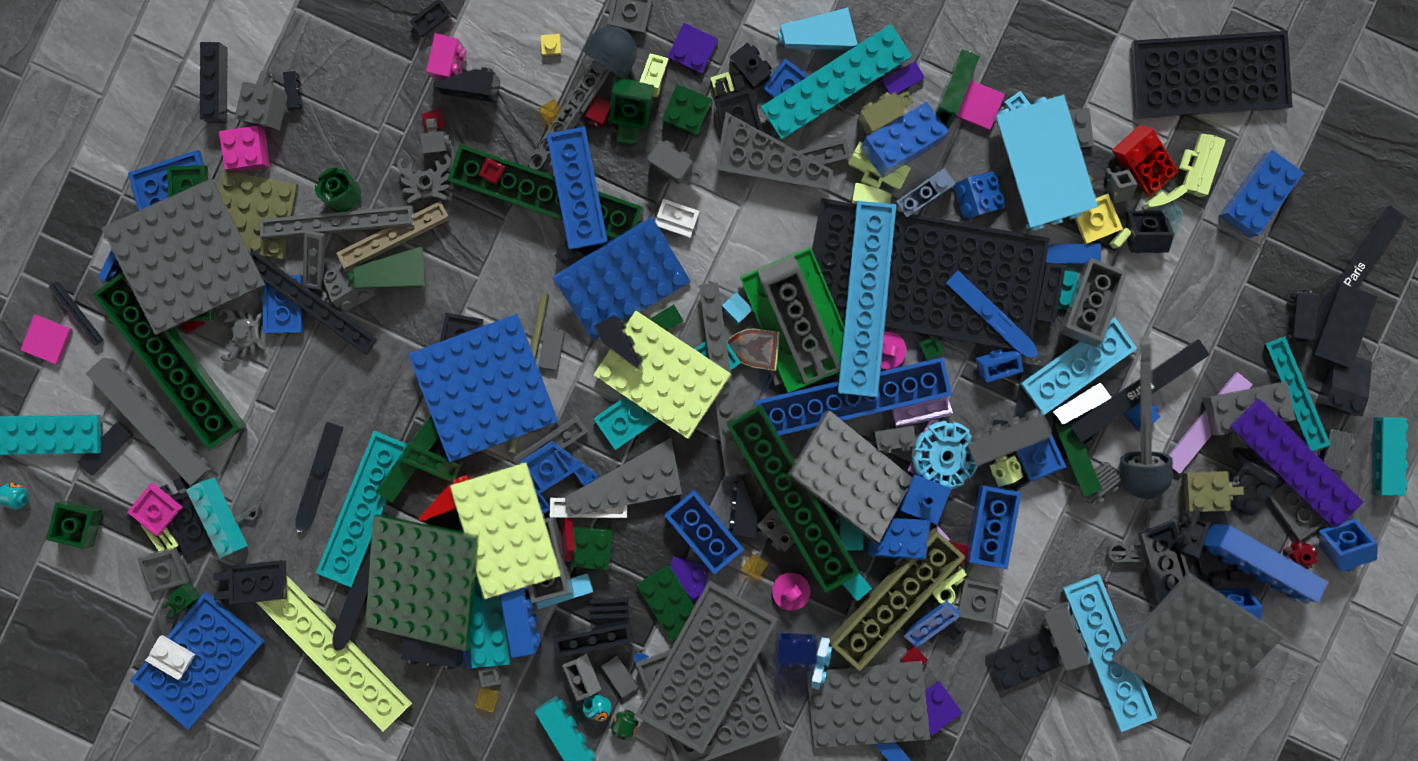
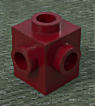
(1301, 554)

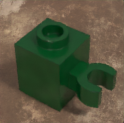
(182, 598)

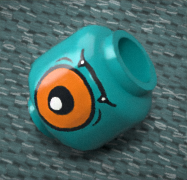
(13, 496)
(597, 708)

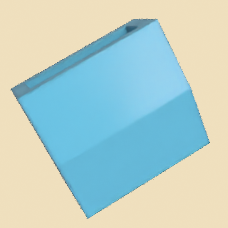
(736, 308)

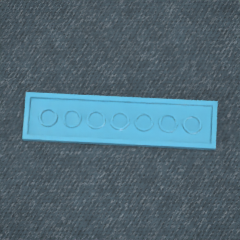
(1102, 639)

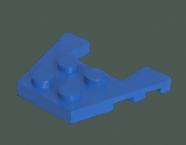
(550, 466)

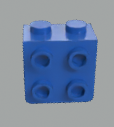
(979, 195)

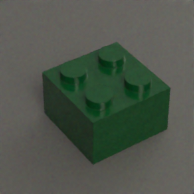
(631, 103)
(687, 111)
(74, 524)
(592, 547)

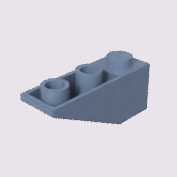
(925, 192)

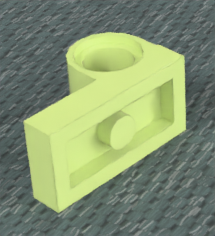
(654, 72)
(955, 578)

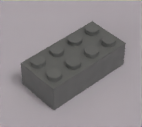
(1093, 302)
(1227, 407)
(1009, 437)
(558, 585)

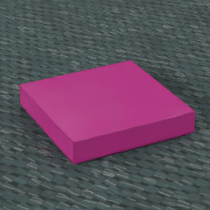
(980, 105)
(46, 339)
(154, 509)

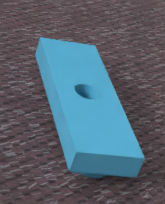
(581, 586)

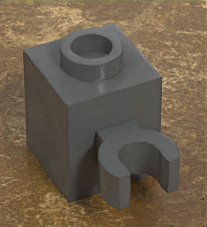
(434, 140)
(1120, 184)

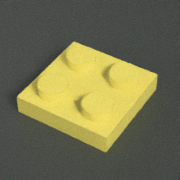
(1099, 221)

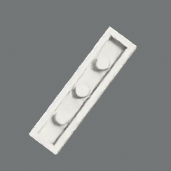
(559, 510)

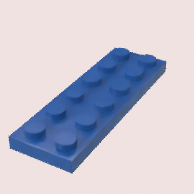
(577, 188)

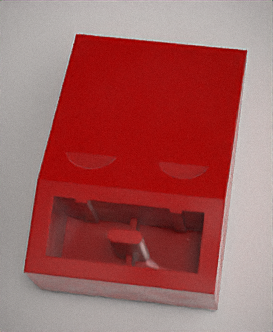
(1145, 159)

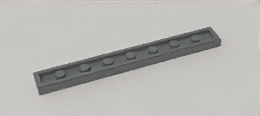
(337, 222)

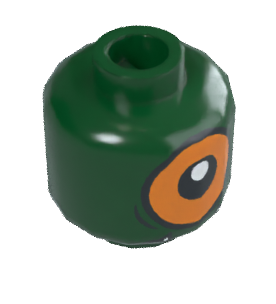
(624, 724)

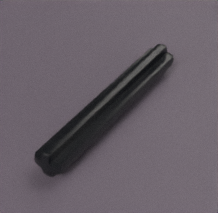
(76, 314)

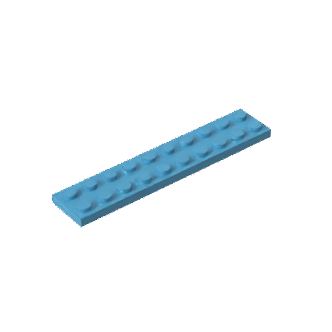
(867, 299)

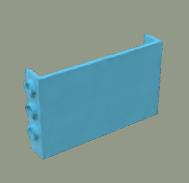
(1046, 161)

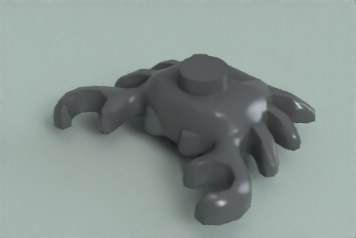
(425, 183)
(244, 333)

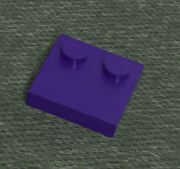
(692, 48)
(691, 575)
(940, 707)

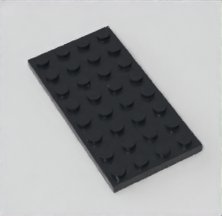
(1212, 74)

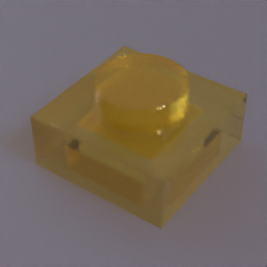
(550, 111)

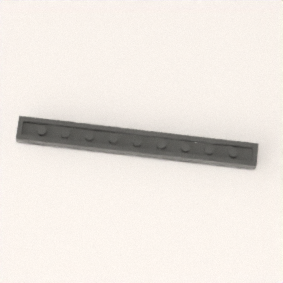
(719, 354)

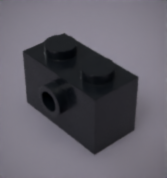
(751, 66)

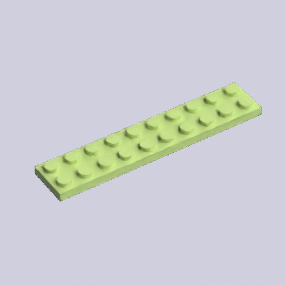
(346, 667)

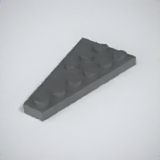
(756, 154)
(637, 481)

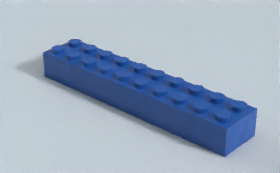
(896, 389)

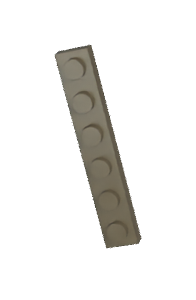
(392, 237)

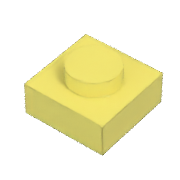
(551, 44)

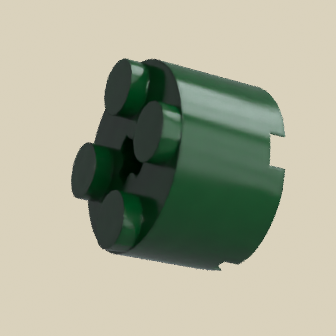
(338, 190)

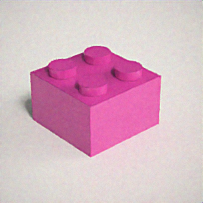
(445, 57)
(244, 149)

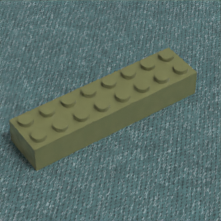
(895, 601)

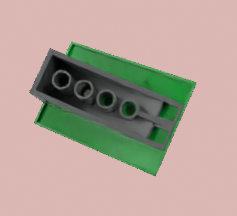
(796, 302)

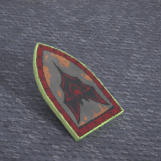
(756, 347)

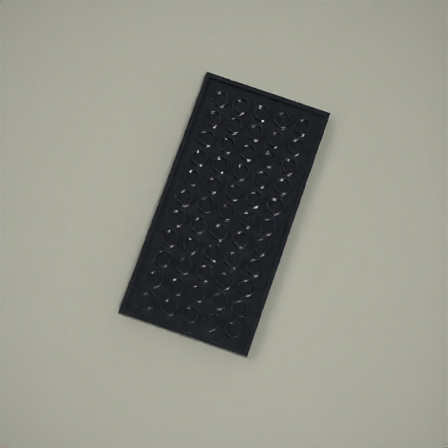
(924, 257)

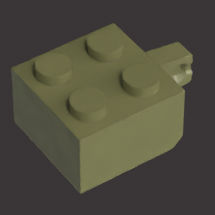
(884, 111)
(1209, 491)

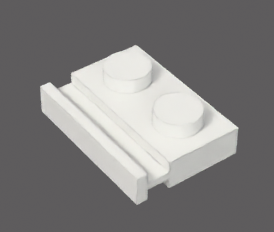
(677, 218)
(170, 657)

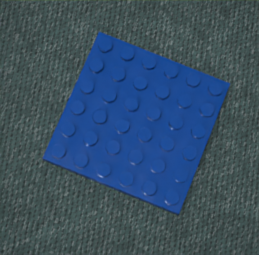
(483, 387)

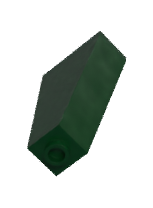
(956, 87)
(395, 271)

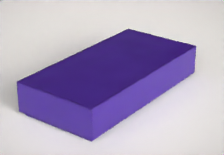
(903, 79)

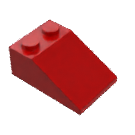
(444, 502)

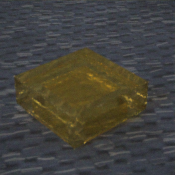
(754, 566)
(487, 699)

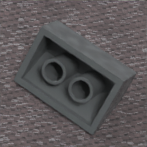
(1066, 636)

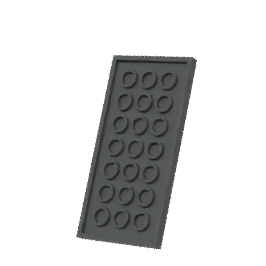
(706, 667)

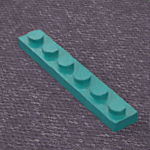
(1300, 397)

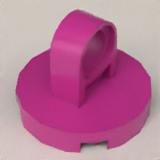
(892, 350)
(791, 591)

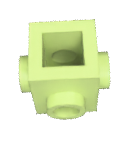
(1006, 470)

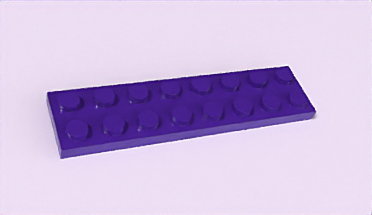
(1296, 463)

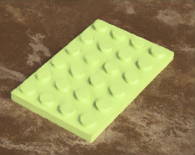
(675, 378)
(510, 528)

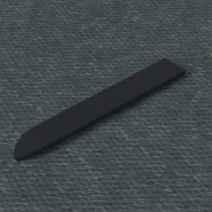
(318, 476)
(352, 606)

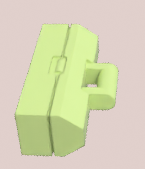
(862, 163)
(1204, 165)

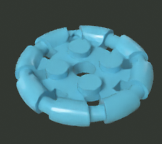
(935, 454)

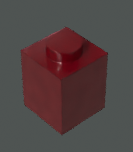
(598, 112)

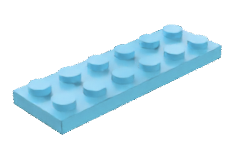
(1077, 368)

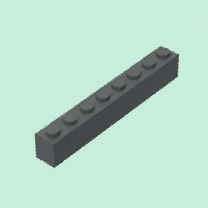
(150, 421)

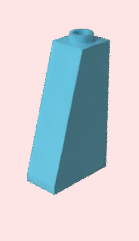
(820, 32)

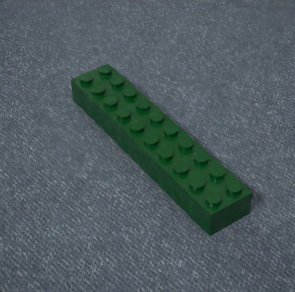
(534, 190)
(172, 366)
(793, 502)

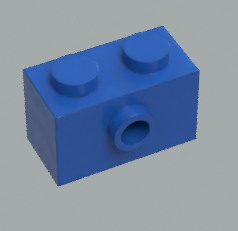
(999, 364)

